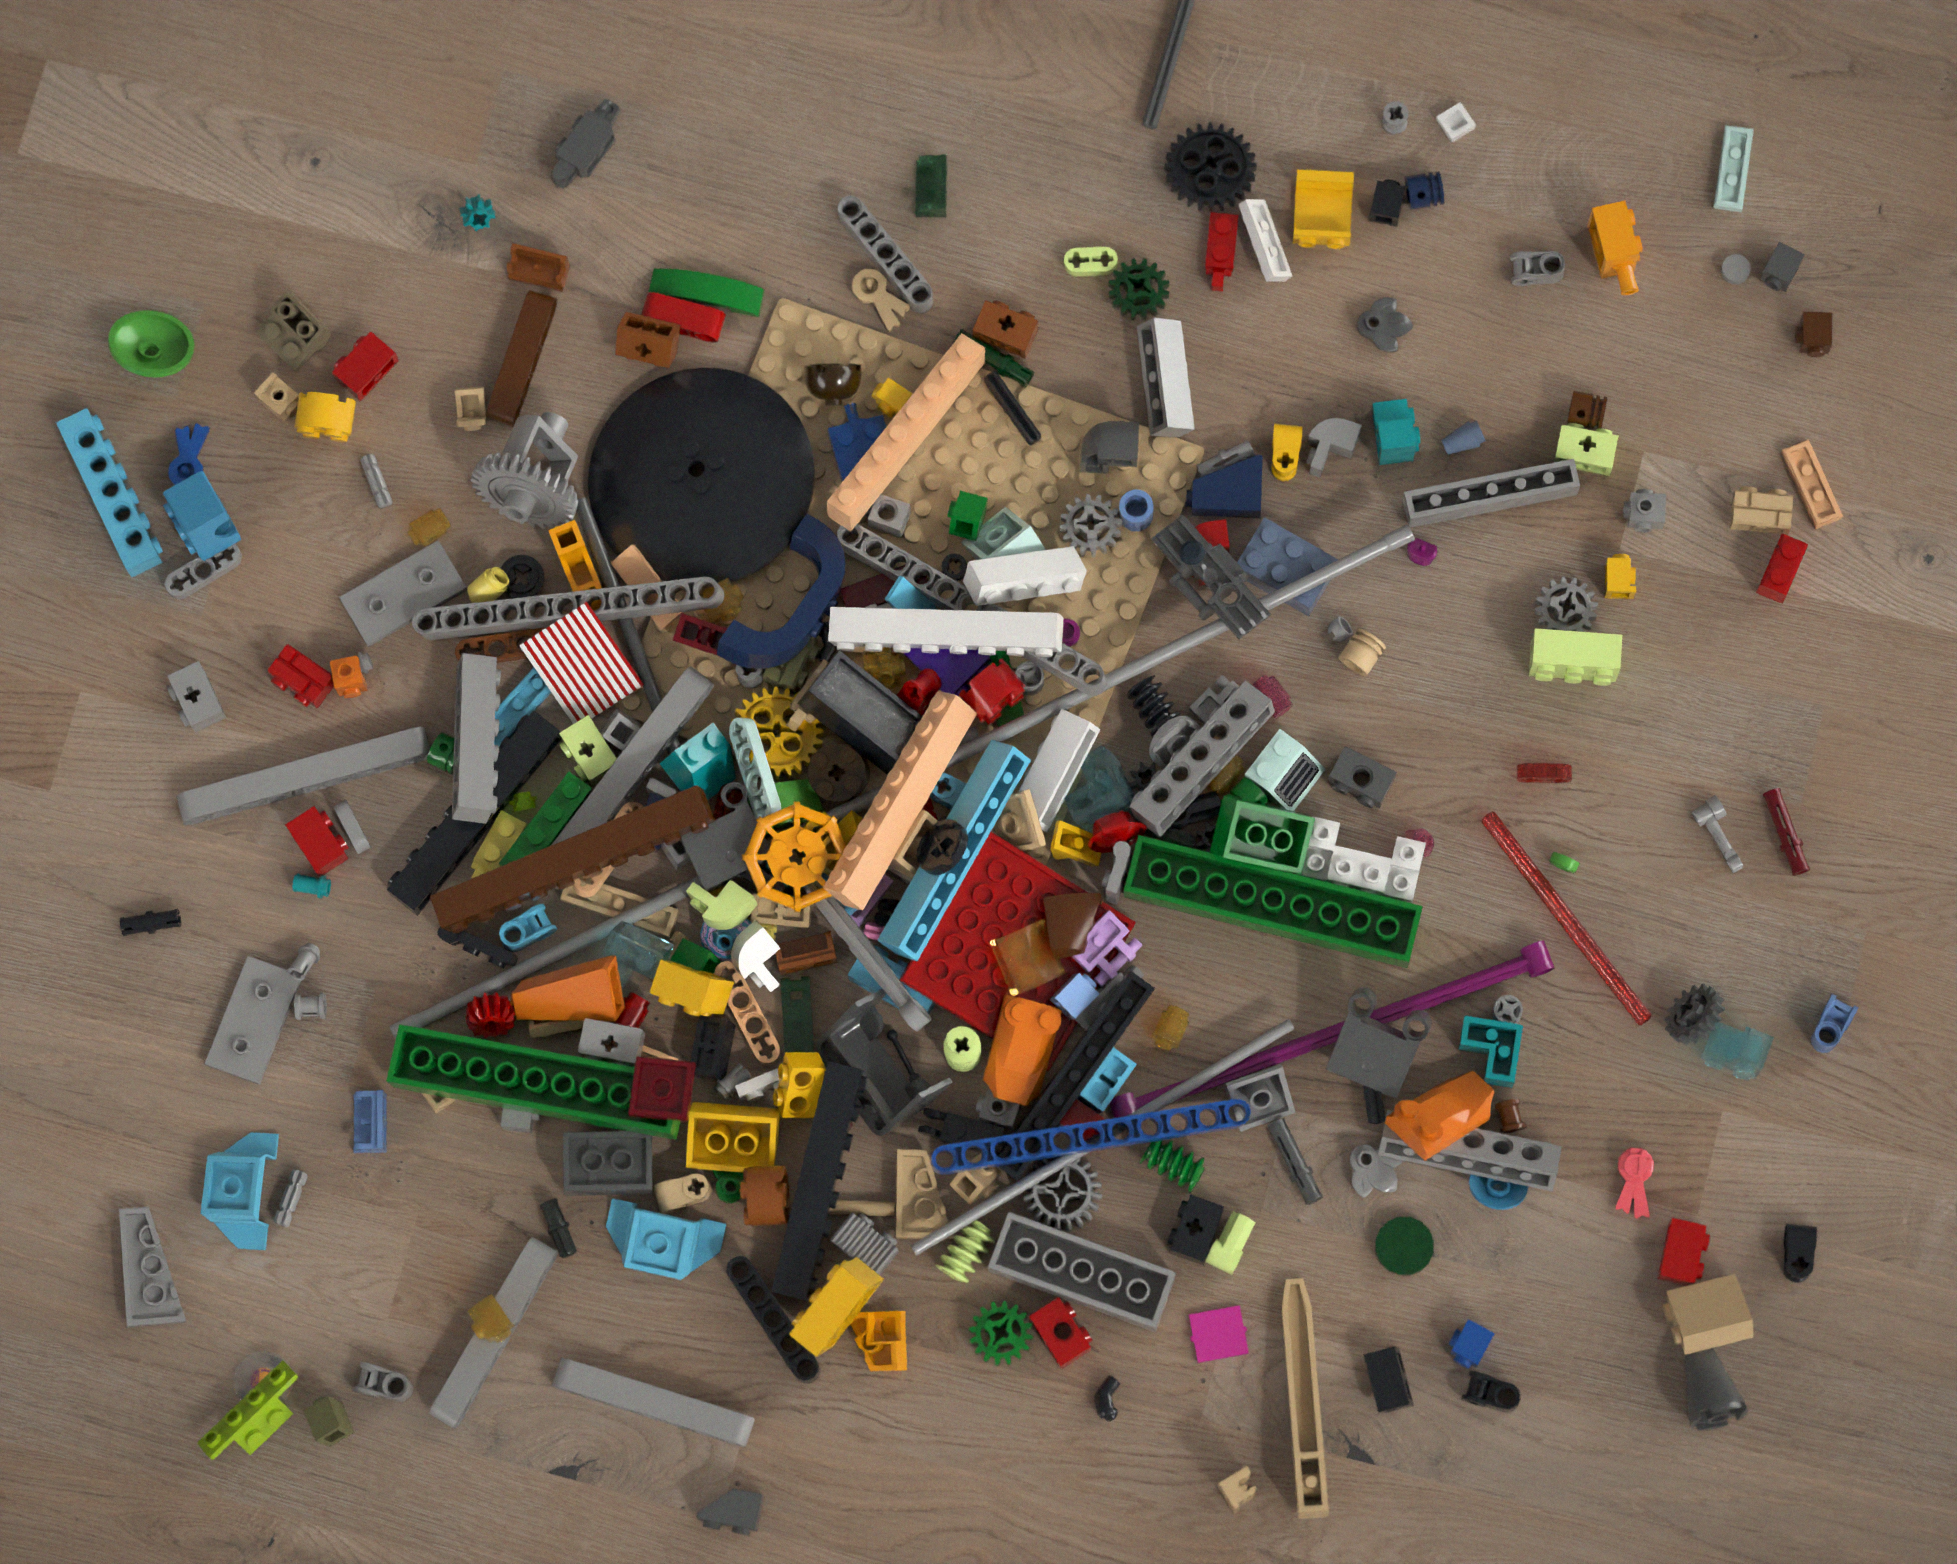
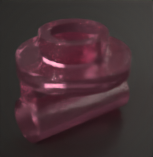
(1423, 836)

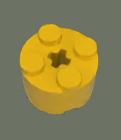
(324, 415)

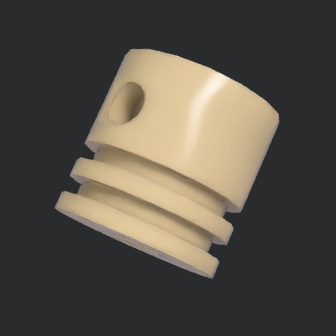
(1362, 652)

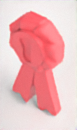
(1635, 1167)

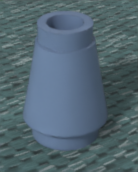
(1464, 438)

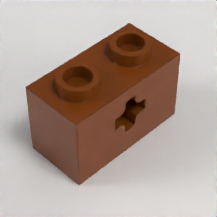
(647, 339)
(1013, 340)

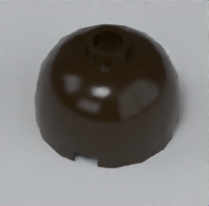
(832, 381)

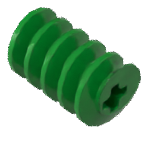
(1174, 1162)

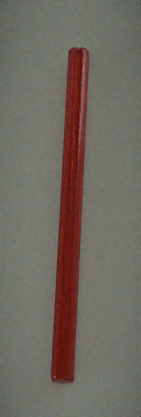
(1566, 918)

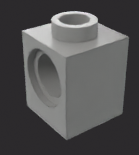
(893, 526)

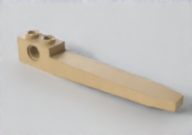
(1304, 1402)

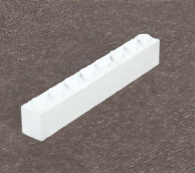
(945, 630)

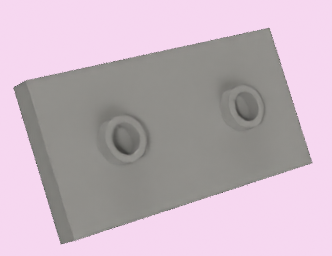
(399, 592)
(253, 1021)

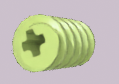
(960, 1038)
(966, 1251)

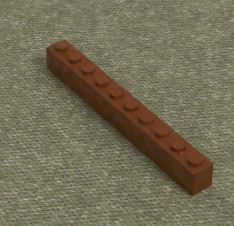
(572, 858)

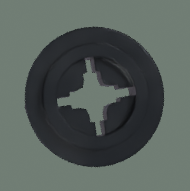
(523, 564)

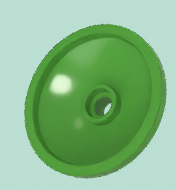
(151, 343)

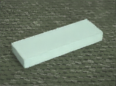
(1733, 168)

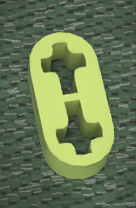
(1090, 254)

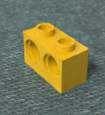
(798, 1091)

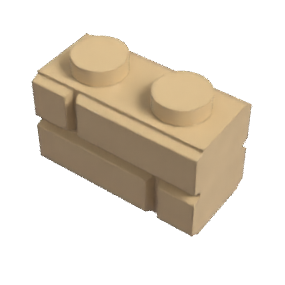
(1761, 511)

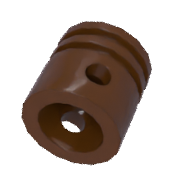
(1587, 409)

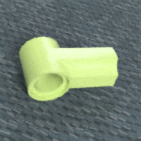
(1228, 1248)

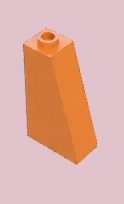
(572, 993)

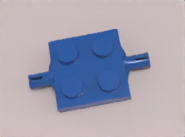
(854, 439)

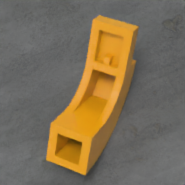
(575, 559)

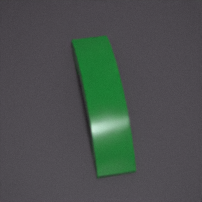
(708, 290)

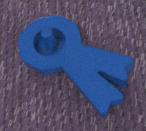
(187, 463)

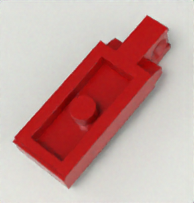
(1221, 248)

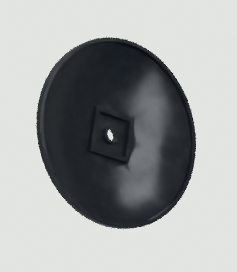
(733, 513)

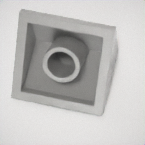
(1264, 1093)

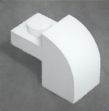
(749, 953)

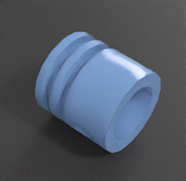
(1136, 510)

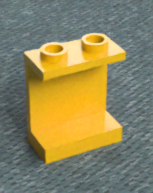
(1323, 208)

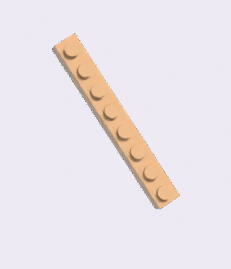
(906, 432)
(900, 800)

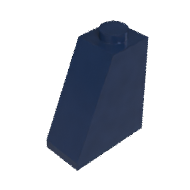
(1229, 491)

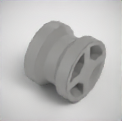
(1508, 1006)

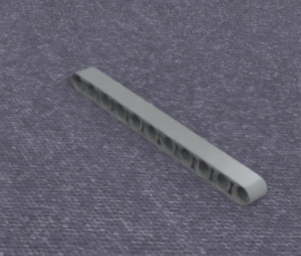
(959, 601)
(555, 602)

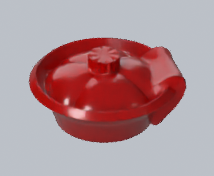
(1115, 828)

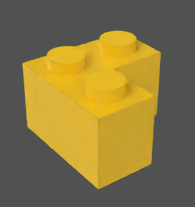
(695, 990)

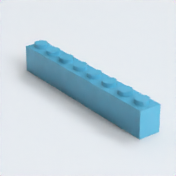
(977, 812)

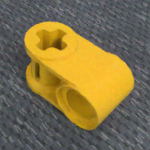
(1286, 447)

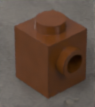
(1814, 333)

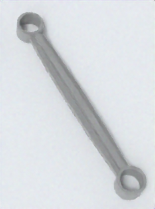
(868, 955)

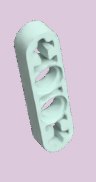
(745, 738)

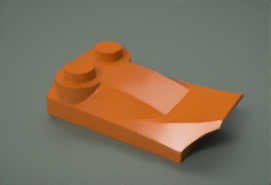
(1021, 1049)
(1442, 1114)

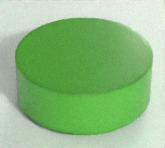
(1563, 862)

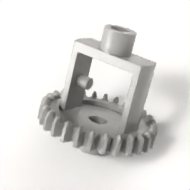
(524, 490)

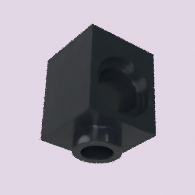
(1387, 202)

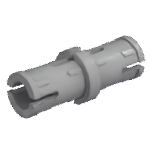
(1242, 450)

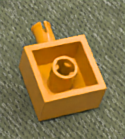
(1615, 243)

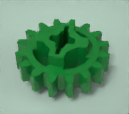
(1012, 1340)

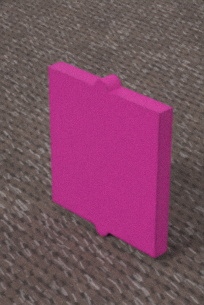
(1218, 1334)

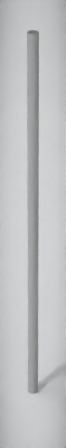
(1062, 1161)

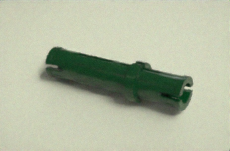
(1003, 363)

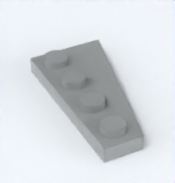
(147, 1279)

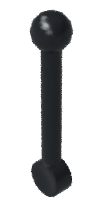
(892, 1036)

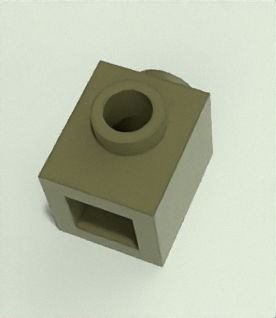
(328, 1421)

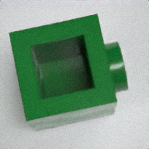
(967, 515)

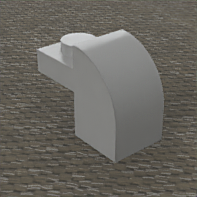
(1332, 436)

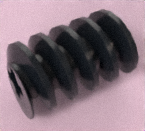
(1151, 704)

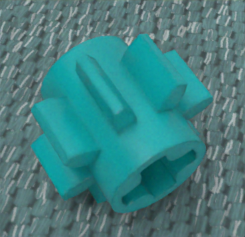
(477, 212)

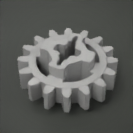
(1102, 524)
(1555, 606)

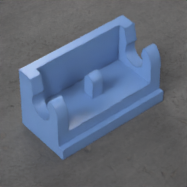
(370, 1122)

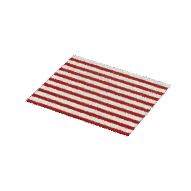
(581, 664)

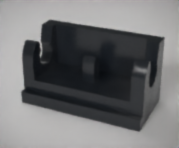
(712, 1047)
(1388, 1380)

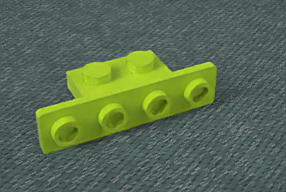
(254, 1416)

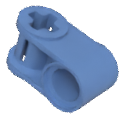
(1835, 1020)

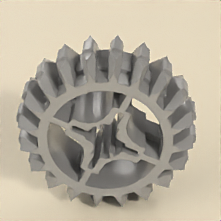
(1076, 1194)

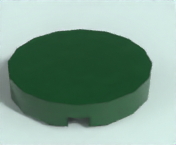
(1404, 1246)

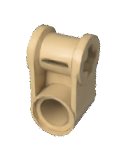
(677, 1194)

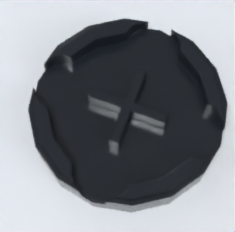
(942, 847)

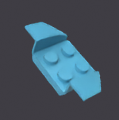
(235, 1189)
(662, 1241)

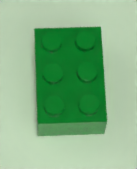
(1262, 835)

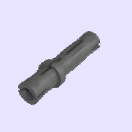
(1300, 1171)

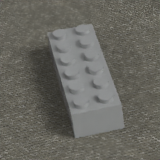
(1082, 1272)

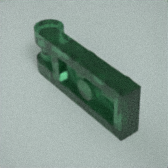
(797, 1015)

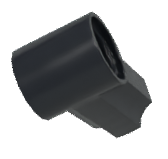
(1202, 808)

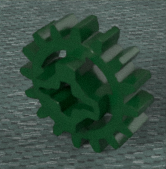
(1131, 281)

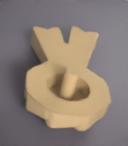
(870, 287)

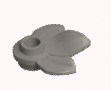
(1376, 1174)

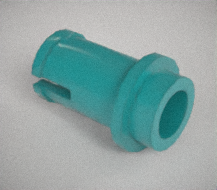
(312, 885)

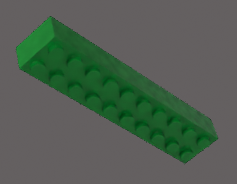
(1273, 901)
(519, 1079)

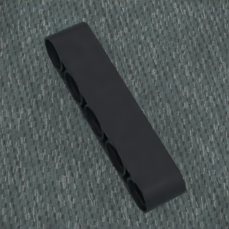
(763, 1309)

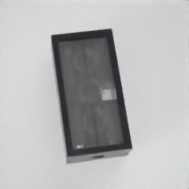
(861, 711)

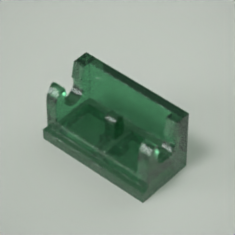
(931, 186)

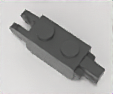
(586, 144)

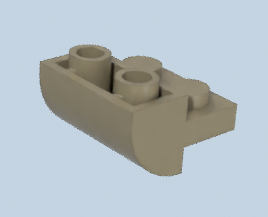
(293, 331)

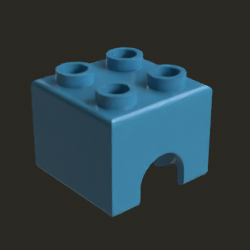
(200, 516)

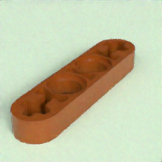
(508, 639)

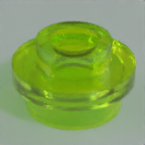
(523, 801)

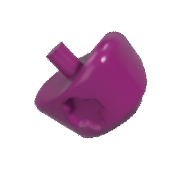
(1421, 552)

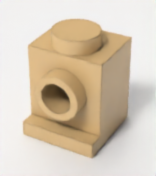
(270, 390)

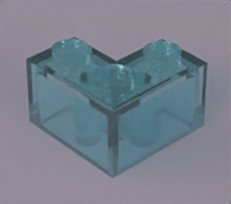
(1105, 791)
(636, 951)
(1737, 1050)

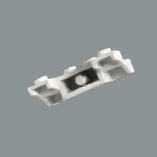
(1361, 870)

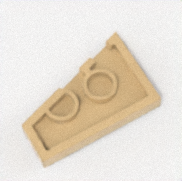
(917, 1197)

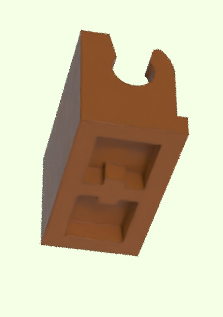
(538, 267)
(806, 953)

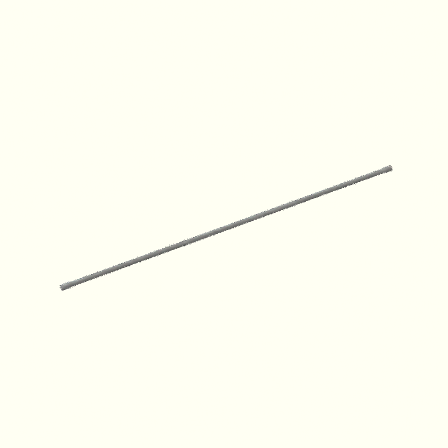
(1388, 543)

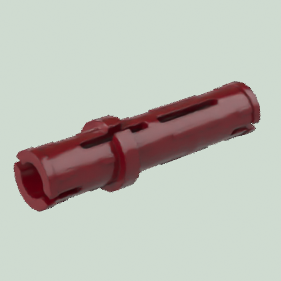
(1797, 864)

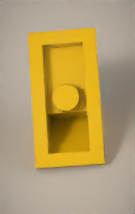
(1073, 843)

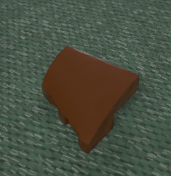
(1069, 921)

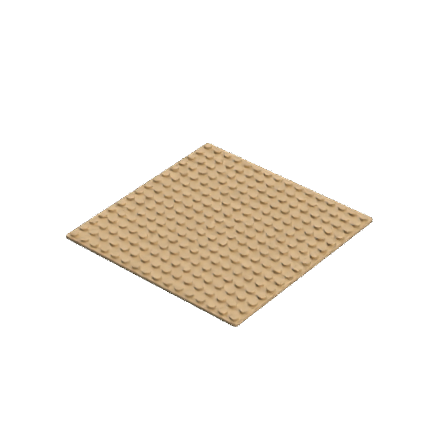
(968, 451)

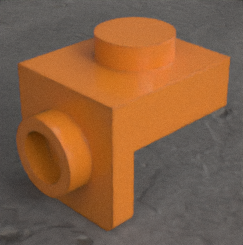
(348, 677)

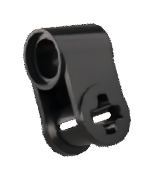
(1800, 1247)
(1489, 1392)

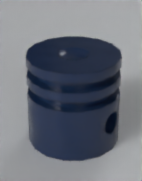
(1424, 190)

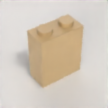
(1708, 1314)

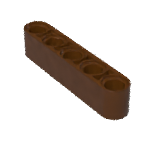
(521, 358)

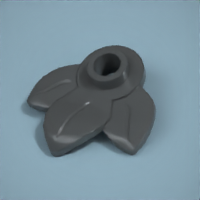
(1388, 324)

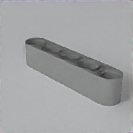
(882, 241)

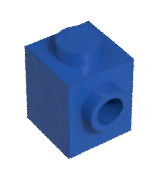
(1470, 1344)

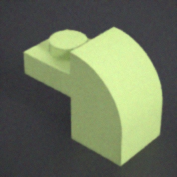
(727, 909)

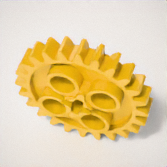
(776, 707)

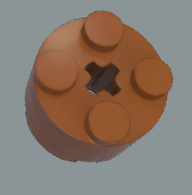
(766, 1195)

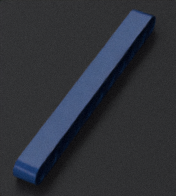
(1102, 1128)

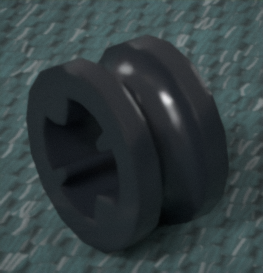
(957, 558)

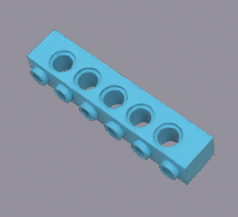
(74, 431)

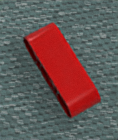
(694, 319)

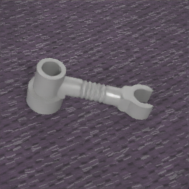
(1709, 815)

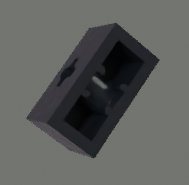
(1195, 1247)

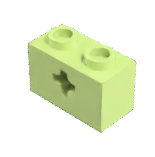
(1601, 448)
(584, 735)

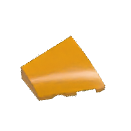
(882, 1339)

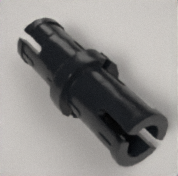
(150, 922)

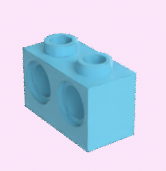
(1106, 1081)

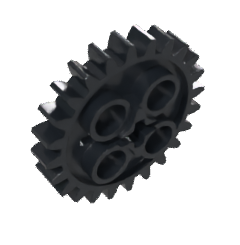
(1224, 186)

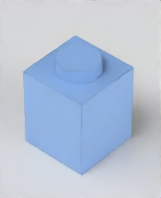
(1074, 995)

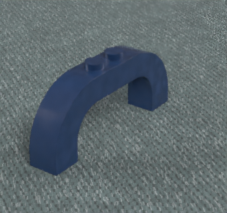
(769, 649)

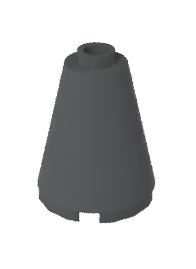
(1711, 1392)

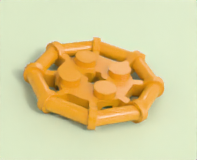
(781, 849)

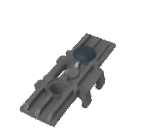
(1218, 571)

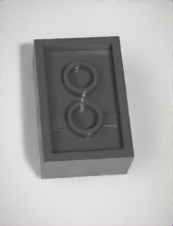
(607, 1163)

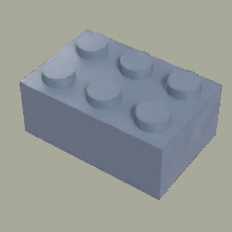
(1279, 558)

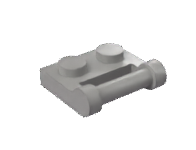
(1115, 878)

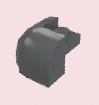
(1109, 445)

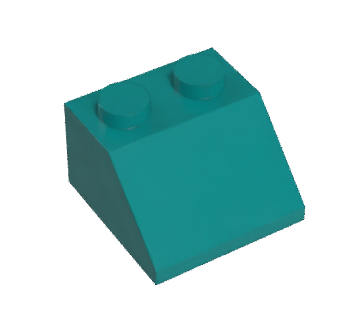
(702, 761)

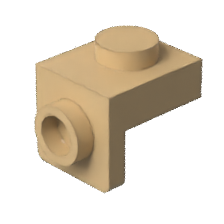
(471, 408)

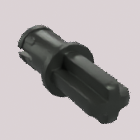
(558, 1228)

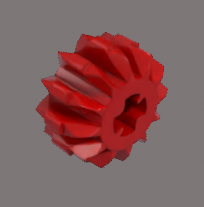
(490, 1015)

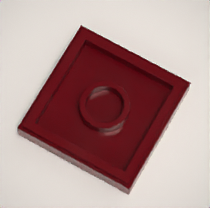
(662, 1088)

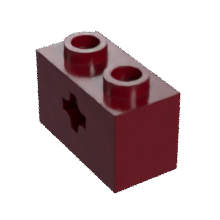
(698, 634)

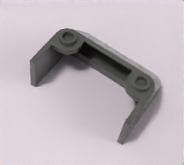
(887, 1095)

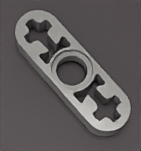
(191, 566)

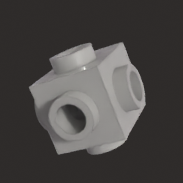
(1645, 510)

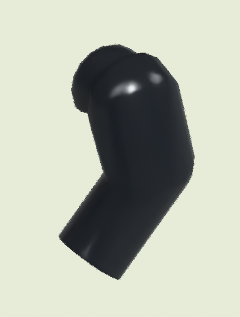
(828, 649)
(1103, 1399)

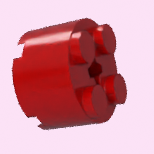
(993, 691)

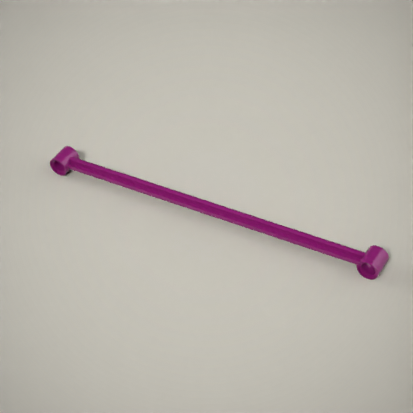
(1534, 960)

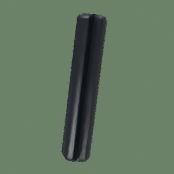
(1012, 408)

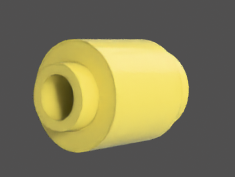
(488, 585)

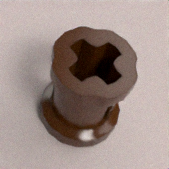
(1510, 1116)

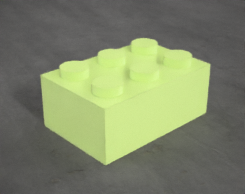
(1575, 656)

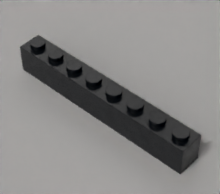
(454, 839)
(1080, 1065)
(817, 1181)

